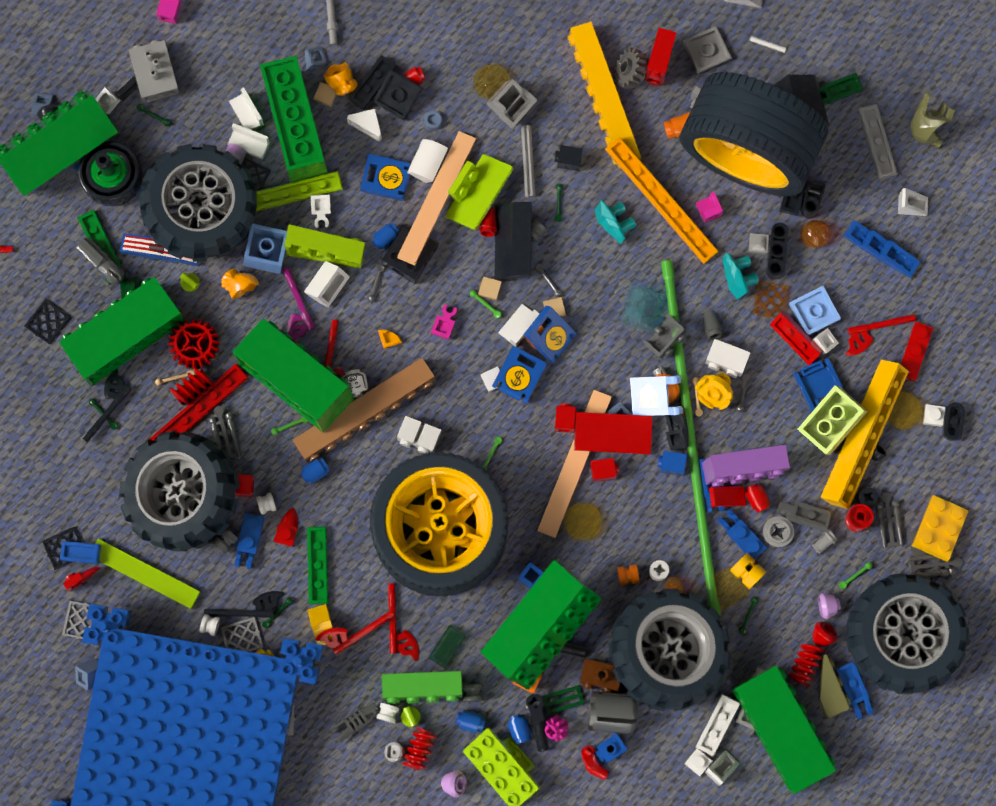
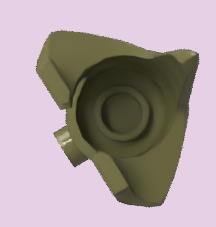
(924, 125)

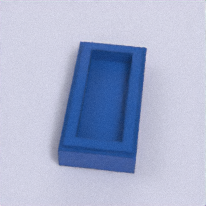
(80, 552)

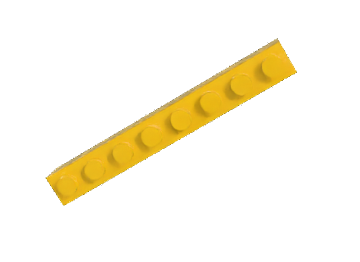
(601, 86)
(864, 437)

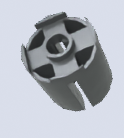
(612, 712)

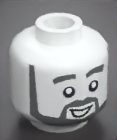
(357, 382)

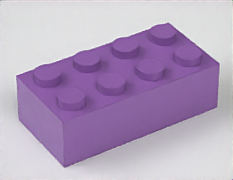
(745, 465)

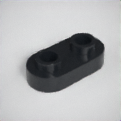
(953, 422)

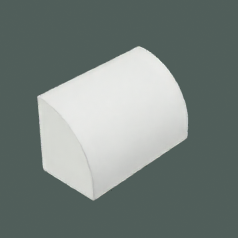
(427, 160)
(327, 284)

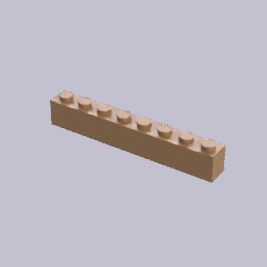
(365, 409)

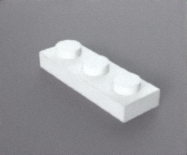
(717, 725)

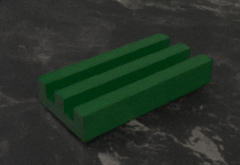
(550, 695)

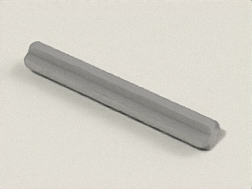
(528, 161)

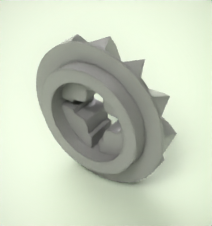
(779, 522)

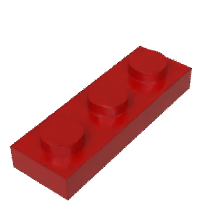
(796, 338)
(916, 349)

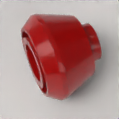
(824, 634)

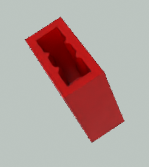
(660, 57)

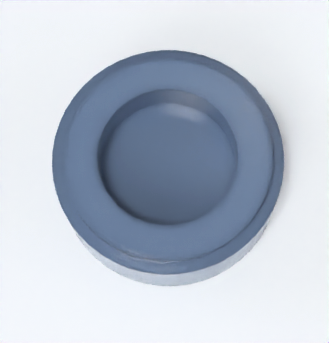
(433, 120)

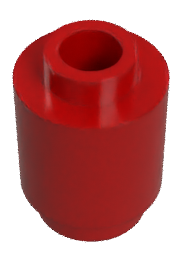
(757, 497)

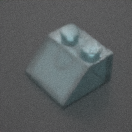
(642, 309)

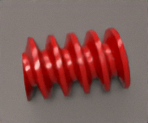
(191, 386)
(805, 664)
(419, 750)

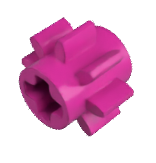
(556, 728)

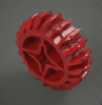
(200, 338)

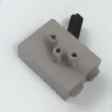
(152, 73)

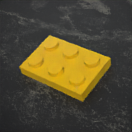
(940, 528)

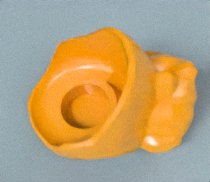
(340, 79)
(238, 283)

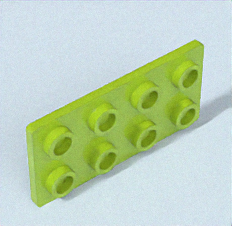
(476, 190)
(503, 767)

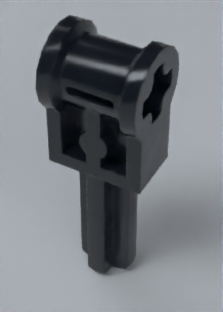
(538, 722)

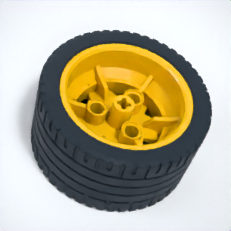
(754, 134)
(432, 476)

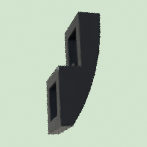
(678, 431)

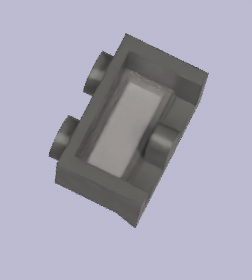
(666, 337)

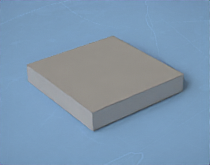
(707, 50)

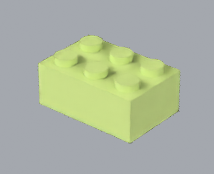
(832, 420)

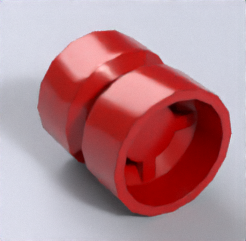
(859, 518)

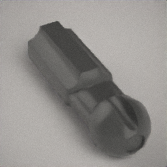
(101, 261)

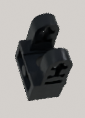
(405, 269)

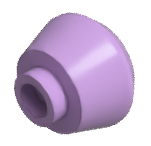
(828, 605)
(454, 783)

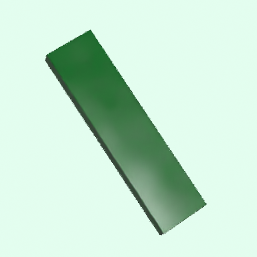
(93, 229)
(317, 565)

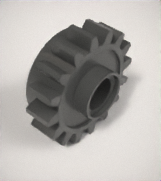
(630, 68)

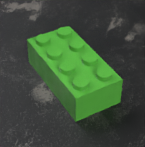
(422, 686)

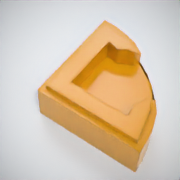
(389, 338)

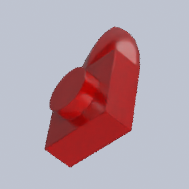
(287, 529)
(75, 579)

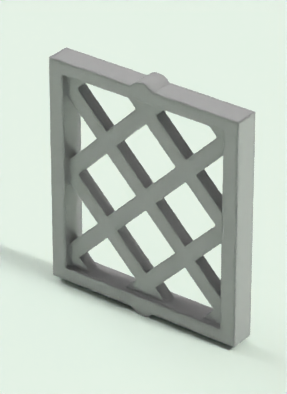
(68, 618)
(256, 633)

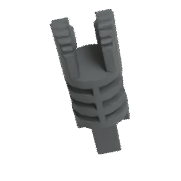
(355, 721)

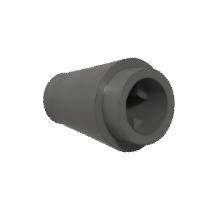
(712, 326)

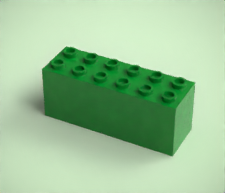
(293, 119)
(55, 142)
(121, 331)
(293, 374)
(540, 625)
(784, 729)

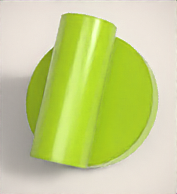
(189, 282)
(410, 716)

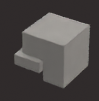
(511, 102)

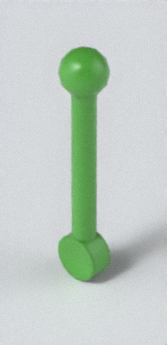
(497, 313)
(274, 431)
(498, 441)
(842, 585)

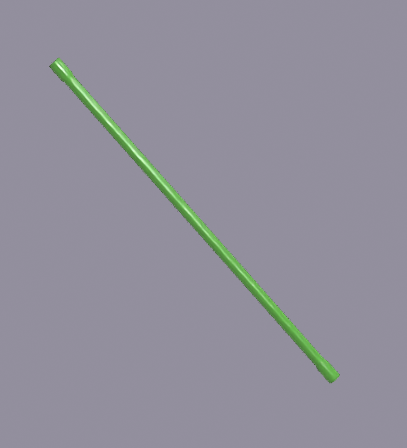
(668, 276)

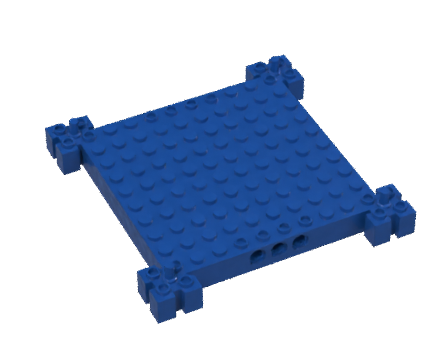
(184, 719)

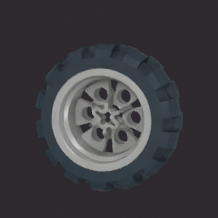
(706, 642)

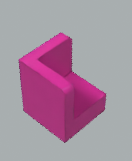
(169, 10)
(709, 208)

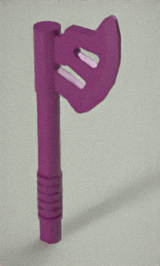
(308, 325)

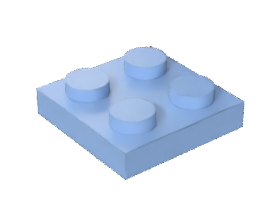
(814, 311)

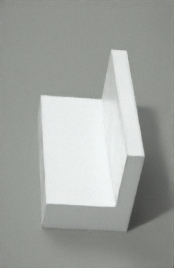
(246, 111)
(253, 142)
(518, 325)

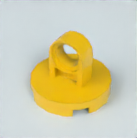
(715, 391)

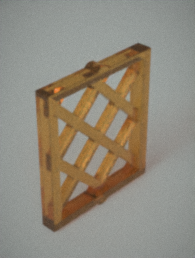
(770, 300)

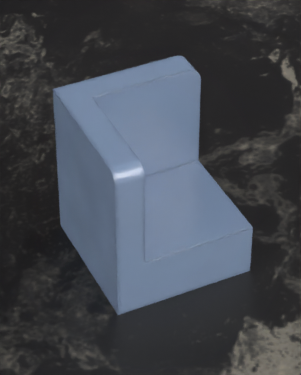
(86, 674)

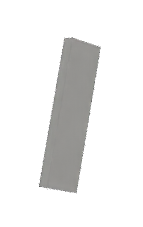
(877, 142)

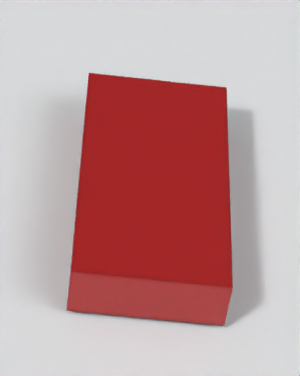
(727, 496)

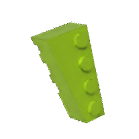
(324, 247)

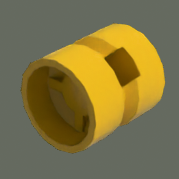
(755, 572)

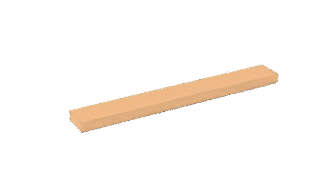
(436, 198)
(569, 475)

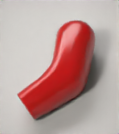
(591, 763)

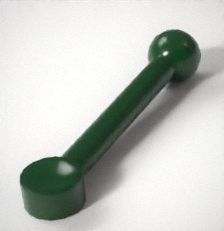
(140, 108)
(558, 218)
(113, 425)
(265, 624)
(742, 630)

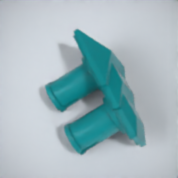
(607, 219)
(736, 281)

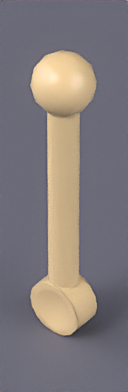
(159, 381)
(698, 412)

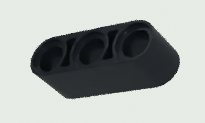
(777, 242)

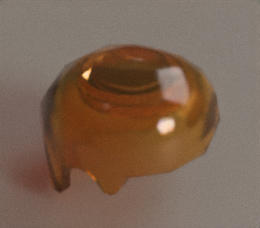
(815, 234)

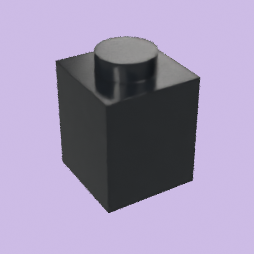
(569, 158)

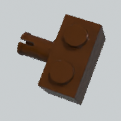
(598, 675)

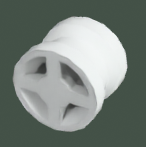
(266, 503)
(659, 574)
(209, 625)
(387, 713)

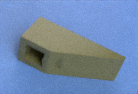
(830, 693)

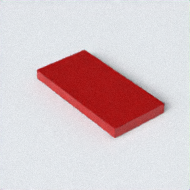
(612, 433)

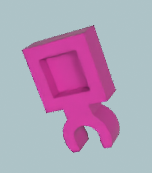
(444, 325)

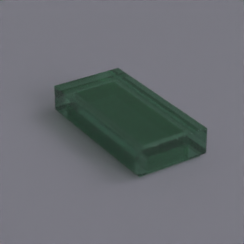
(447, 646)

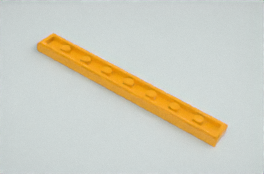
(661, 200)

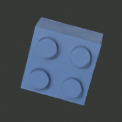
(265, 248)

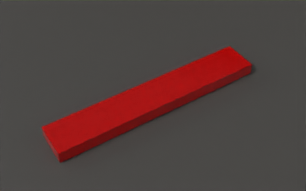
(205, 402)

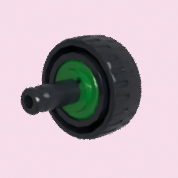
(110, 174)

